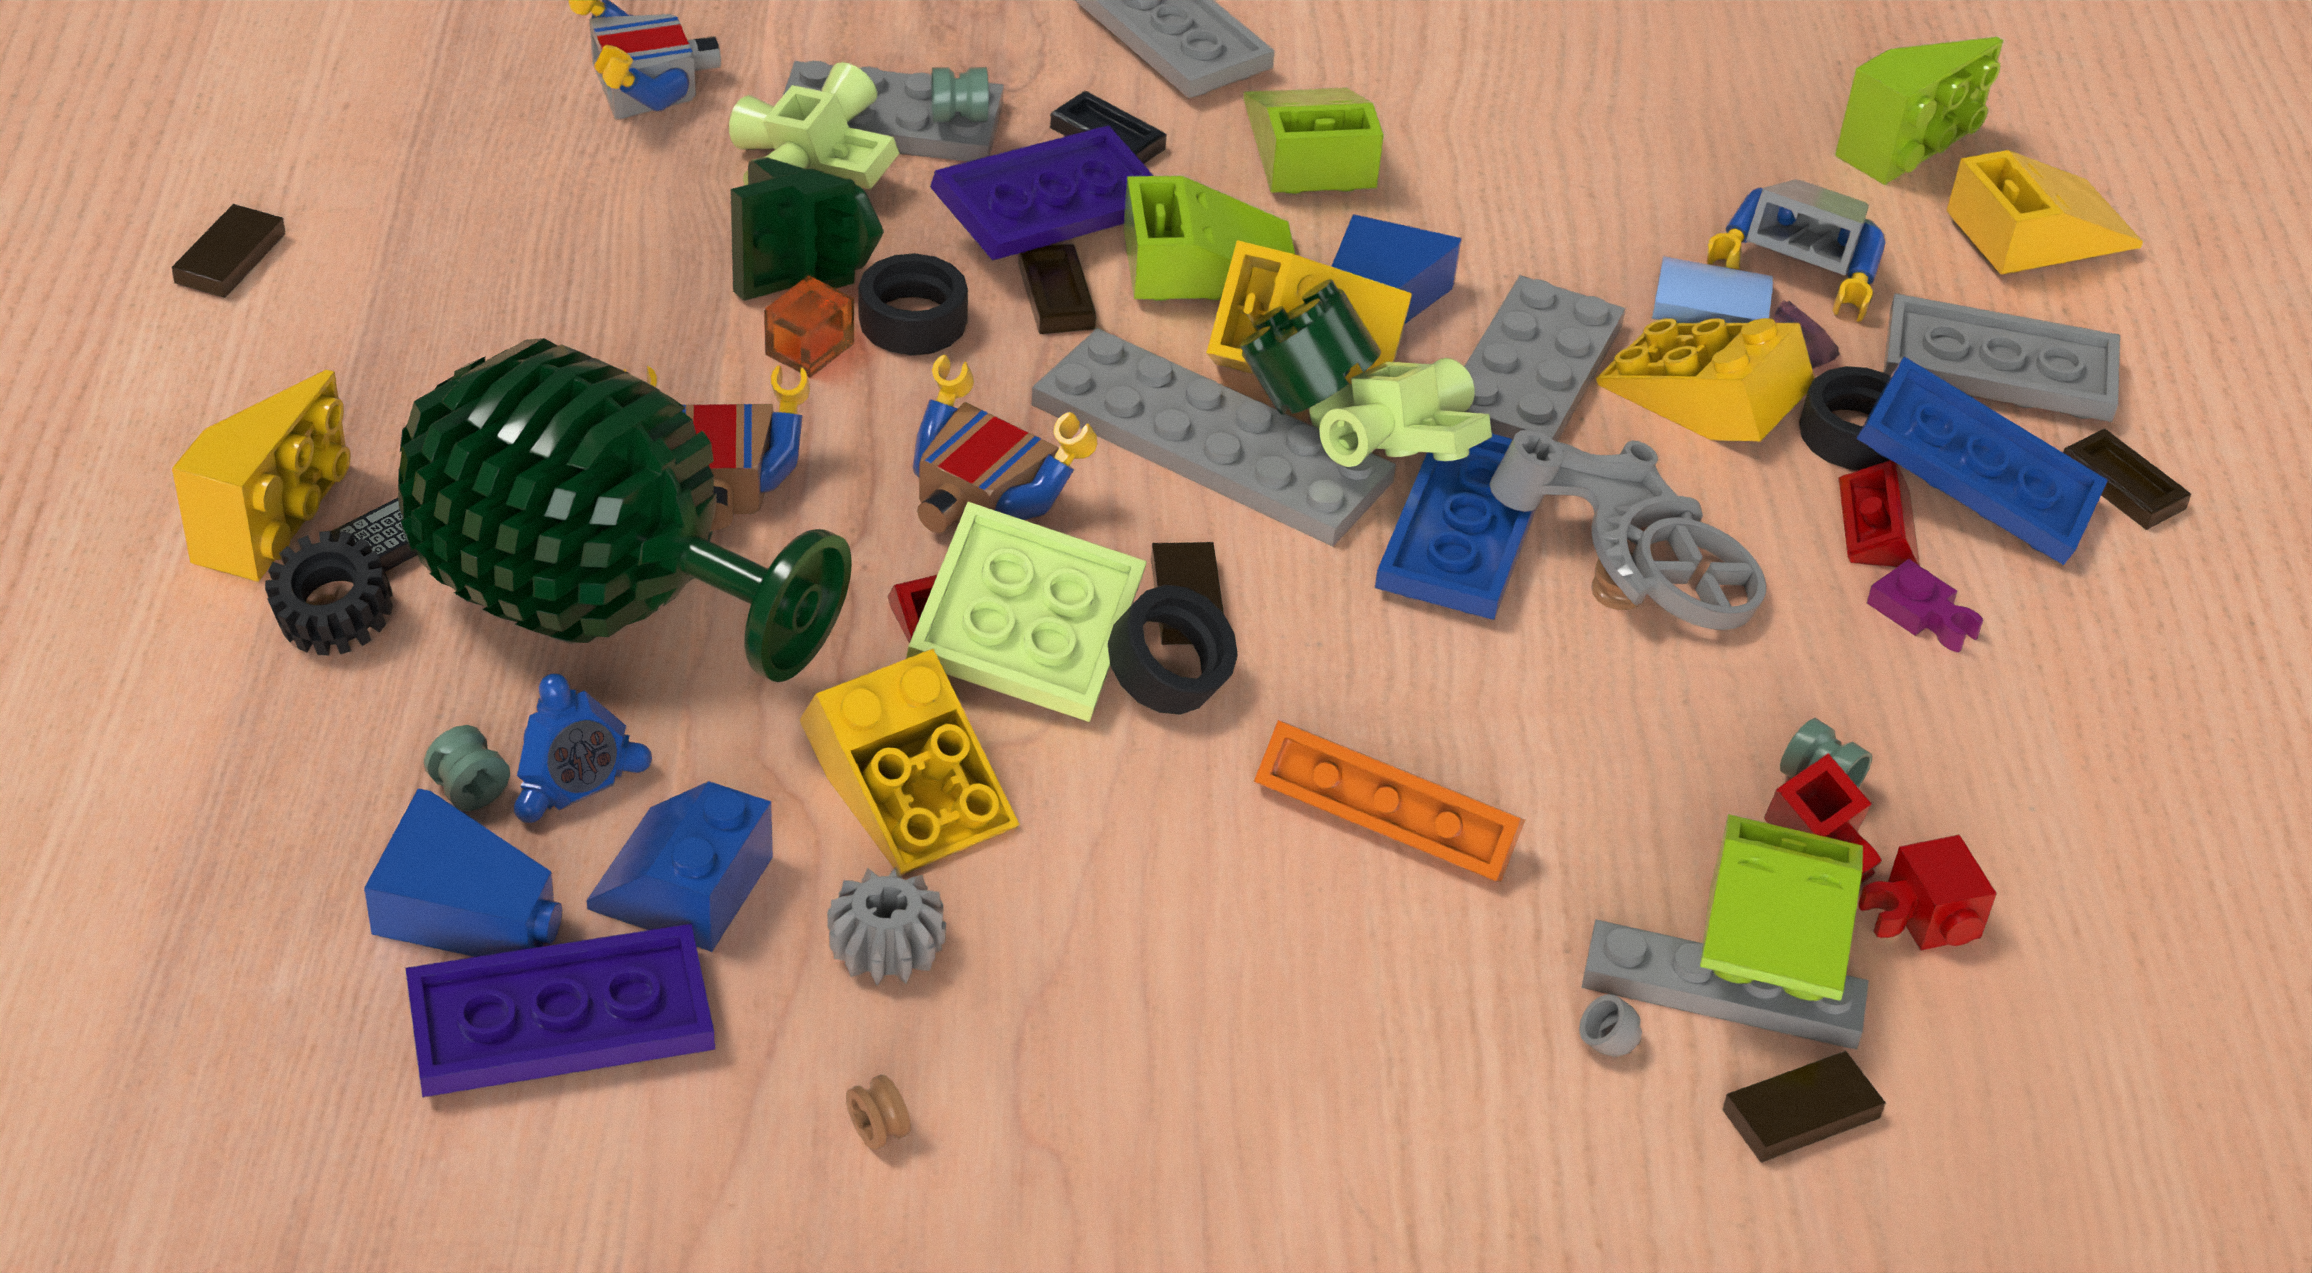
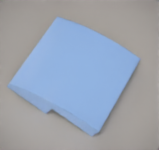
(1705, 291)

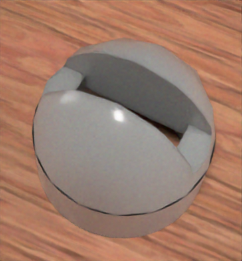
(1610, 1026)

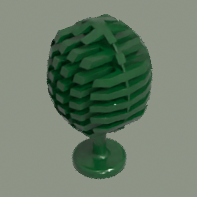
(589, 505)

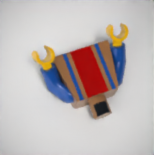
(749, 445)
(987, 461)

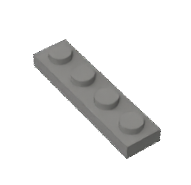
(1669, 974)

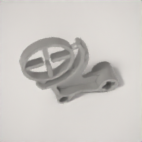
(1626, 497)

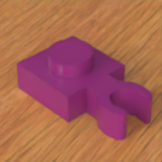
(1923, 601)

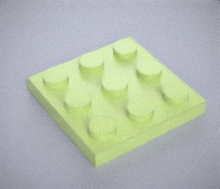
(1027, 610)

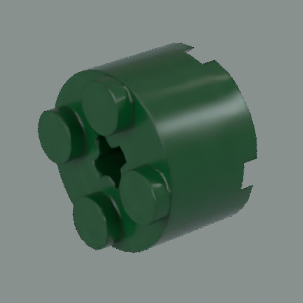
(1310, 349)

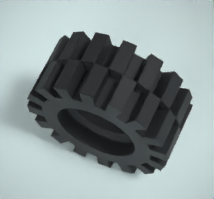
(320, 565)

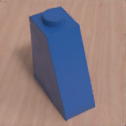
(1400, 258)
(459, 886)

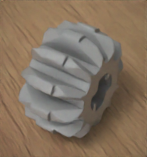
(886, 925)

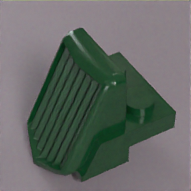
(798, 226)

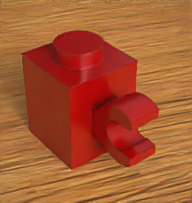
(1824, 804)
(1934, 893)

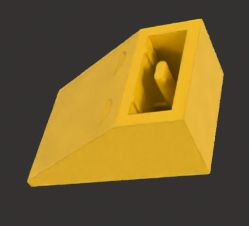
(2033, 213)
(1272, 278)
(1715, 375)
(261, 476)
(908, 762)

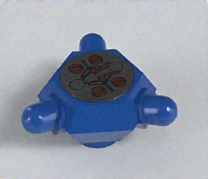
(571, 750)

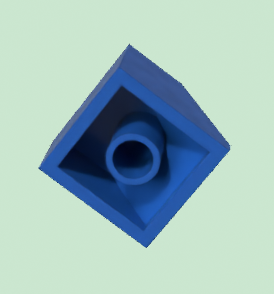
(689, 863)

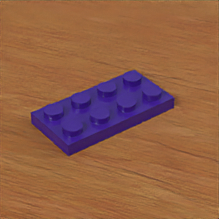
(1041, 191)
(558, 1009)

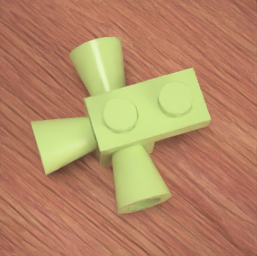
(813, 129)
(1402, 411)

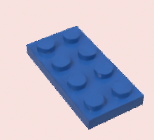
(1983, 460)
(1454, 536)

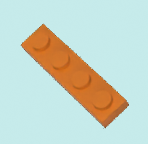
(1390, 801)

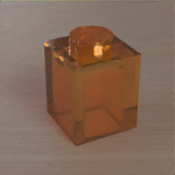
(809, 326)

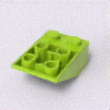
(1916, 104)
(1316, 139)
(1186, 235)
(1782, 909)

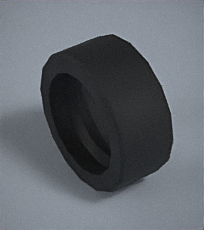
(908, 330)
(1828, 434)
(1199, 622)

